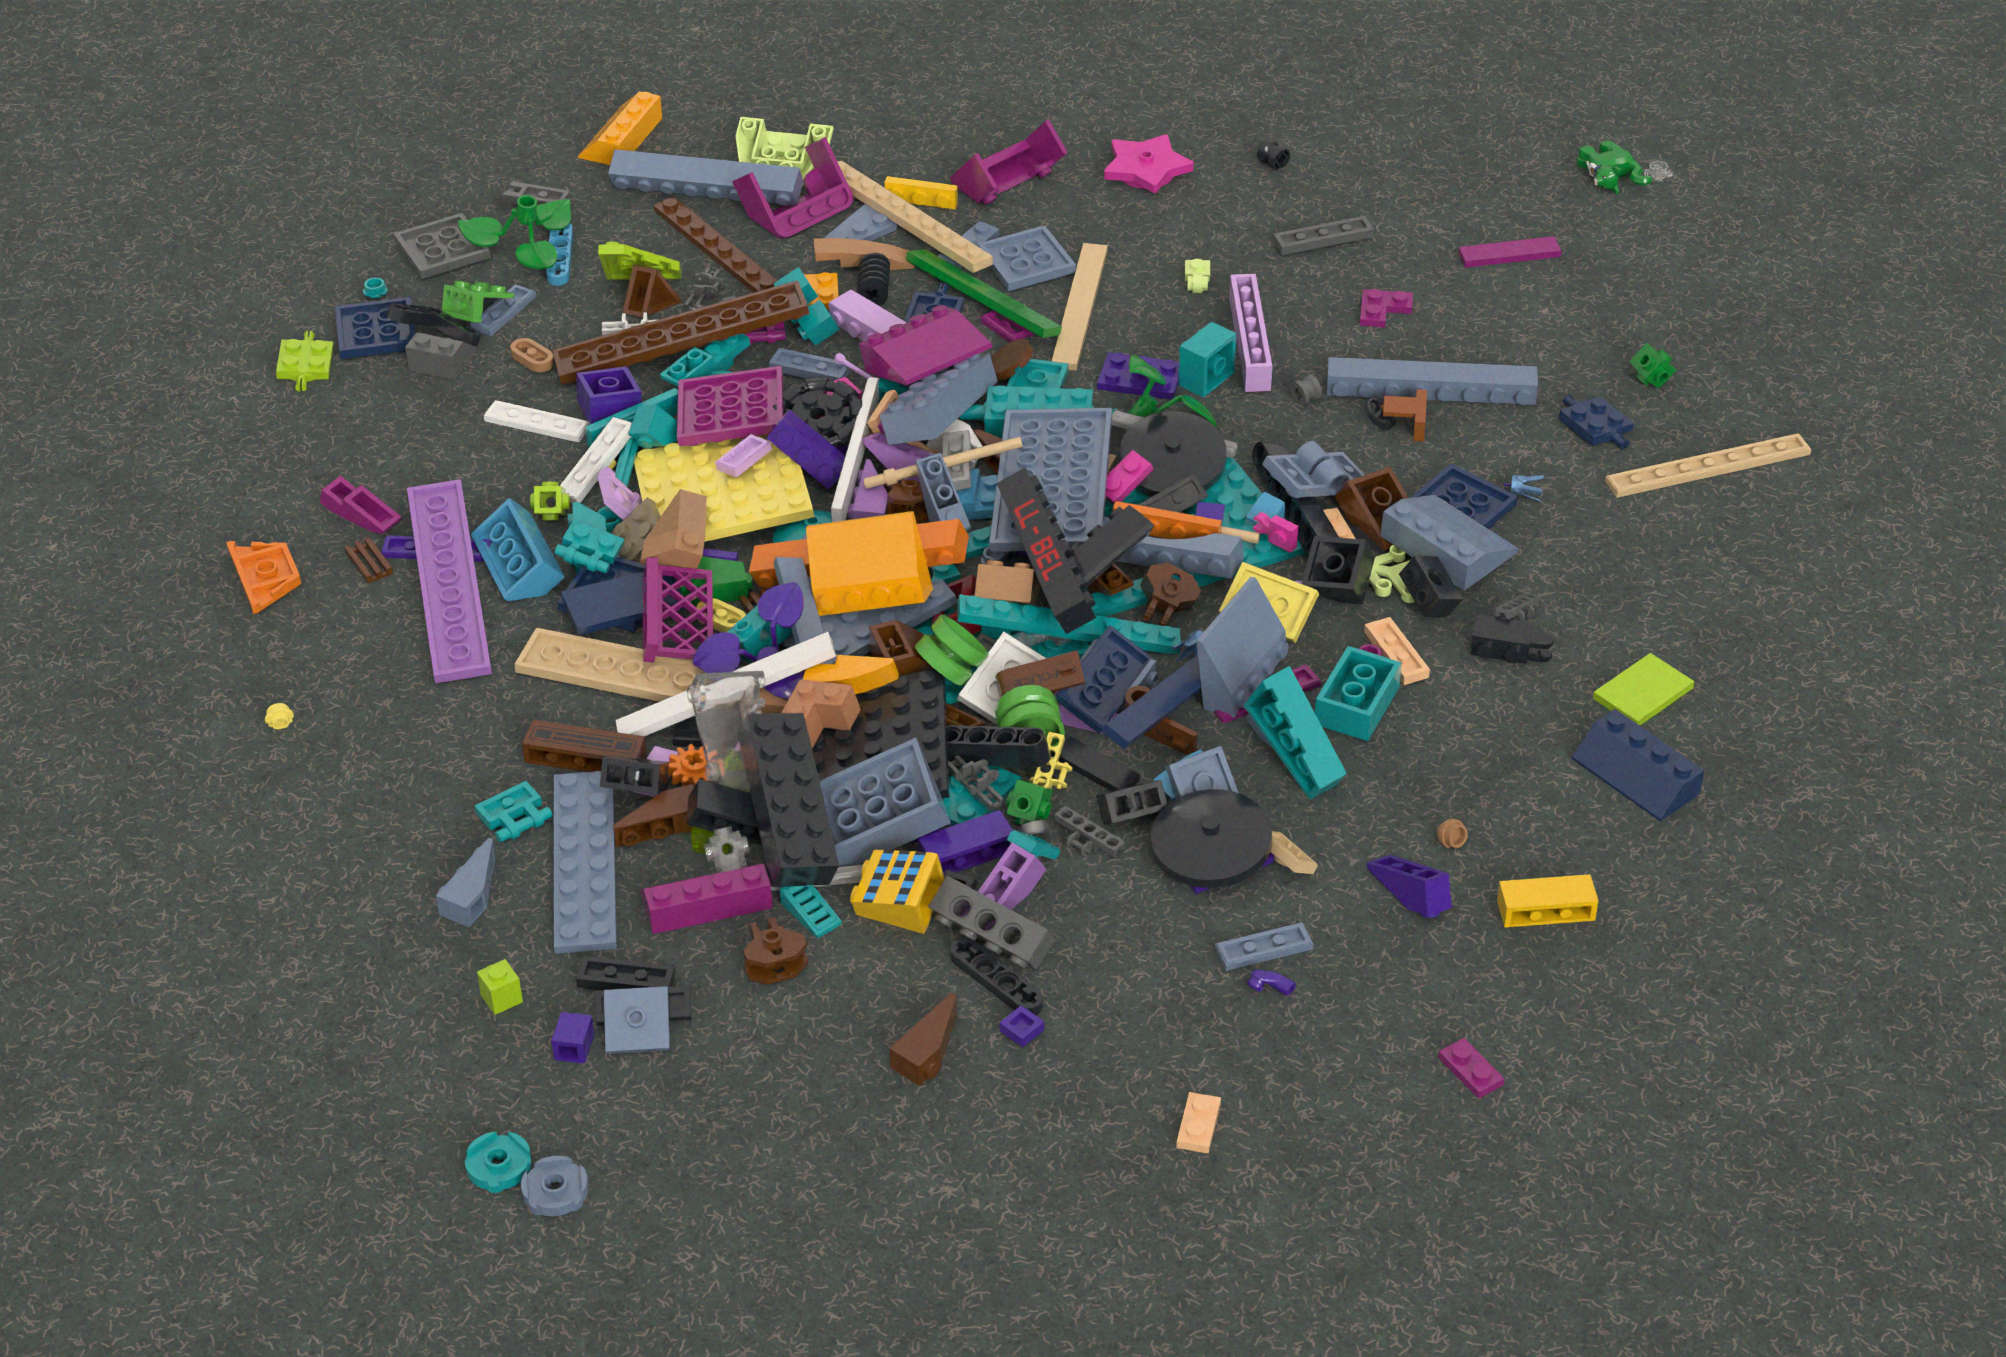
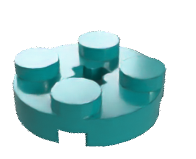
(497, 1176)

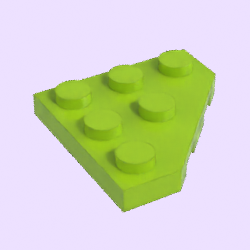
(620, 258)

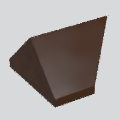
(648, 292)

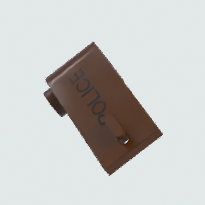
(1051, 673)
(1167, 731)

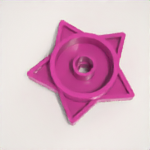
(1146, 163)

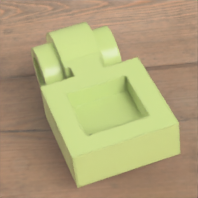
(1197, 274)

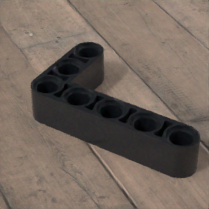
(999, 745)

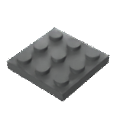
(439, 247)

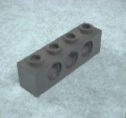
(955, 897)

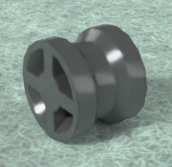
(1305, 390)

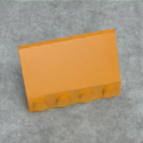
(867, 564)

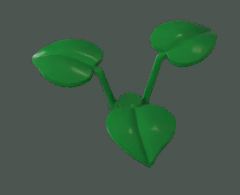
(538, 255)
(1147, 404)

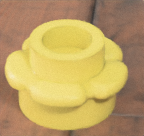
(279, 716)

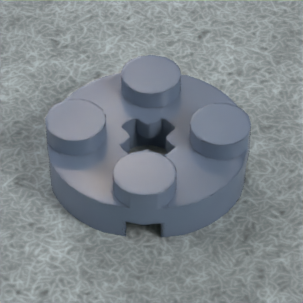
(558, 1201)

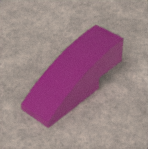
(358, 506)

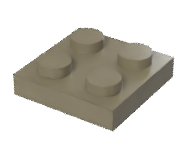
(636, 528)

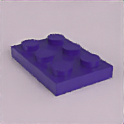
(1117, 378)

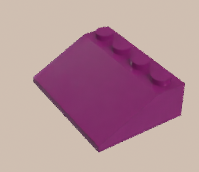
(922, 346)

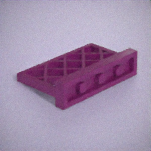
(654, 605)

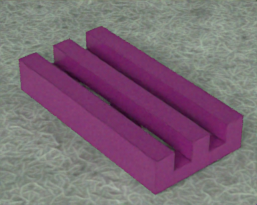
(1003, 327)

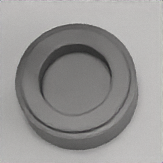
(1035, 828)

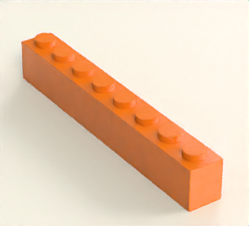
(941, 541)

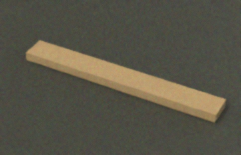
(1080, 305)
(1707, 465)

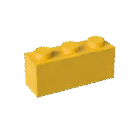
(1547, 900)

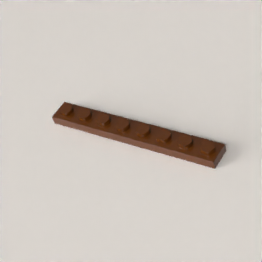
(714, 245)

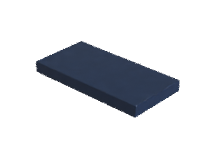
(609, 603)
(1108, 674)

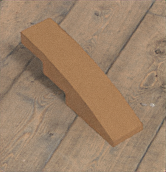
(853, 250)

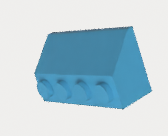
(518, 555)

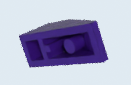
(1413, 884)

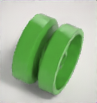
(951, 650)
(1030, 707)

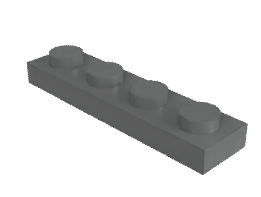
(1323, 235)

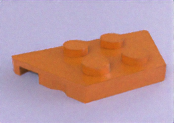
(264, 572)

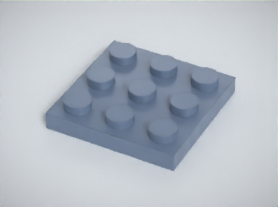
(1028, 258)

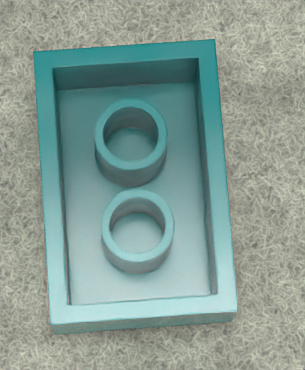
(1358, 693)

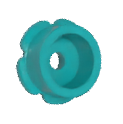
(374, 288)

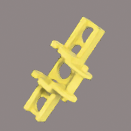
(1055, 764)

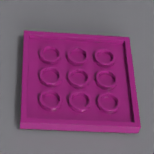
(729, 405)

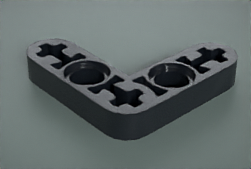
(434, 317)

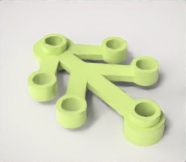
(1384, 586)

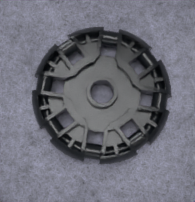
(817, 402)

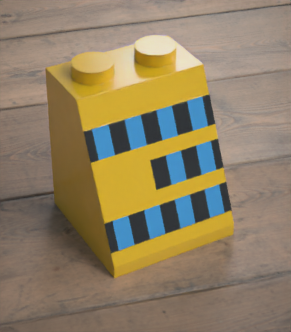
(898, 888)

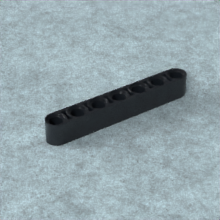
(1301, 511)

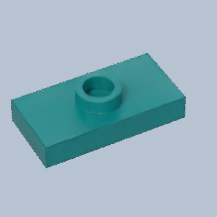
(1034, 845)

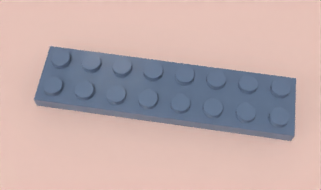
(584, 864)

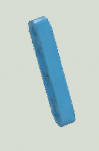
(563, 253)

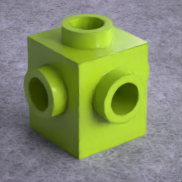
(540, 498)

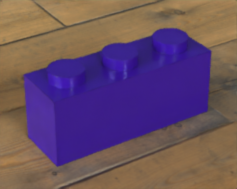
(807, 448)
(969, 842)

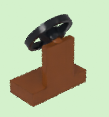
(1400, 407)

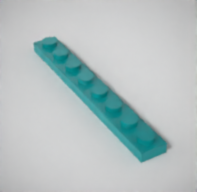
(1042, 621)

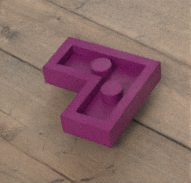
(1377, 303)

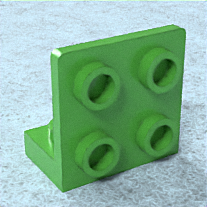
(467, 301)

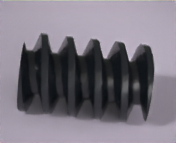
(874, 278)

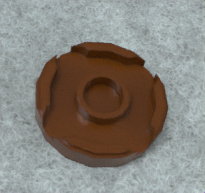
(1010, 357)

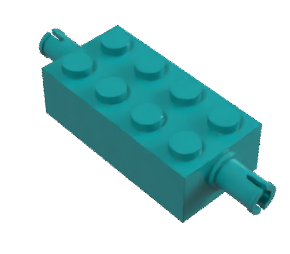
(1025, 398)

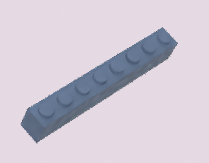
(702, 176)
(1441, 380)

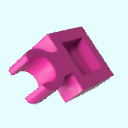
(1279, 531)

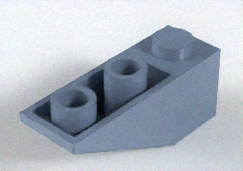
(939, 491)
(469, 889)

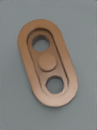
(532, 355)

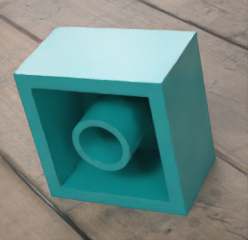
(1207, 359)

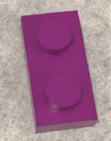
(1471, 1068)

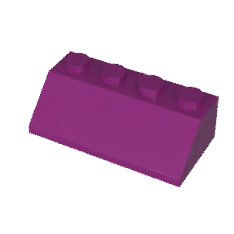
(707, 898)

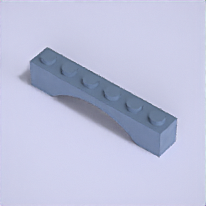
(1207, 555)

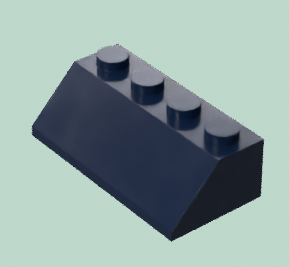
(1639, 765)

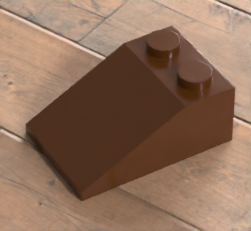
(1367, 498)

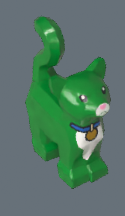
(1610, 165)

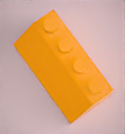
(625, 128)

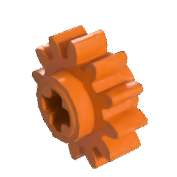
(687, 766)

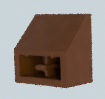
(898, 642)

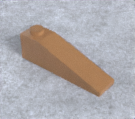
(678, 533)

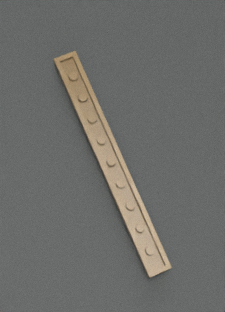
(915, 221)

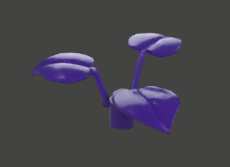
(721, 651)

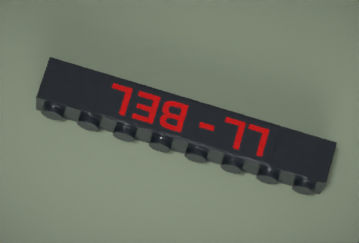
(1047, 551)

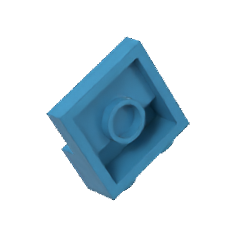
(980, 497)

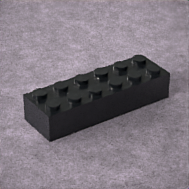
(787, 799)

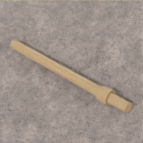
(892, 476)

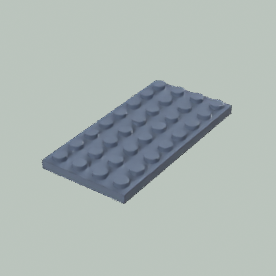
(1071, 461)

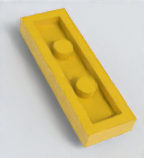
(923, 192)

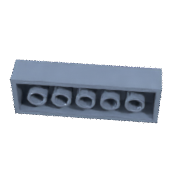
(937, 400)

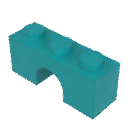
(817, 324)

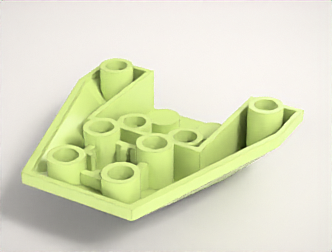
(777, 148)

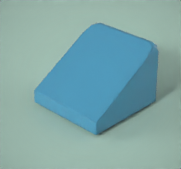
(1267, 504)

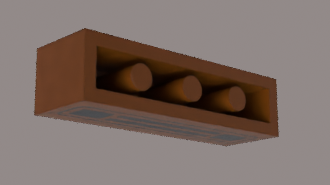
(577, 746)

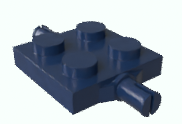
(924, 302)
(1596, 421)

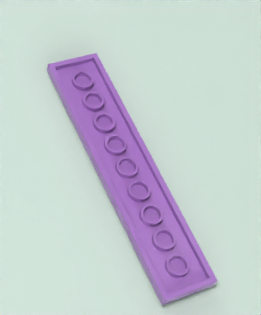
(448, 582)

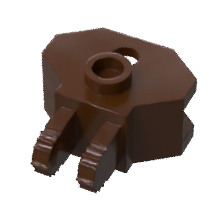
(906, 497)
(1168, 593)
(774, 950)

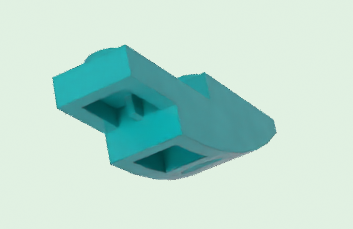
(714, 357)

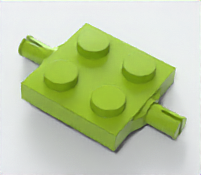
(304, 360)

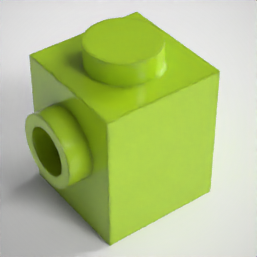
(499, 986)

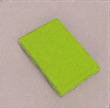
(1644, 689)

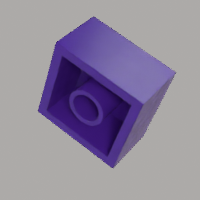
(606, 392)

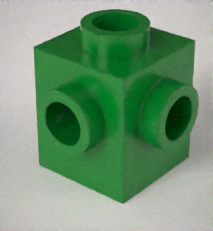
(1657, 369)
(1029, 802)

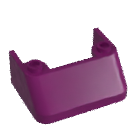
(1005, 169)
(826, 195)

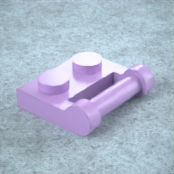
(616, 494)

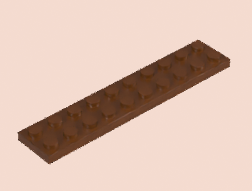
(682, 331)

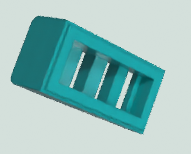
(794, 896)

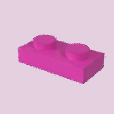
(1126, 477)

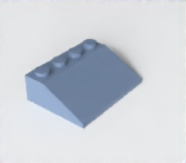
(1439, 530)
(1240, 649)
(882, 803)

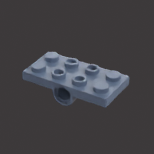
(1312, 471)

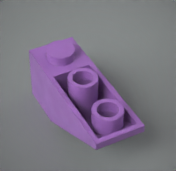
(868, 501)

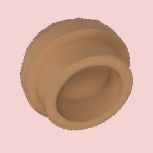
(1452, 833)

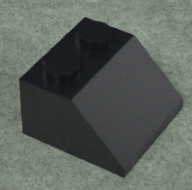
(1339, 568)

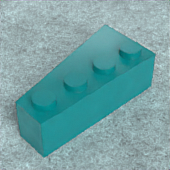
(1295, 732)

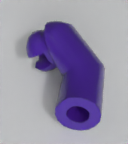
(1271, 978)

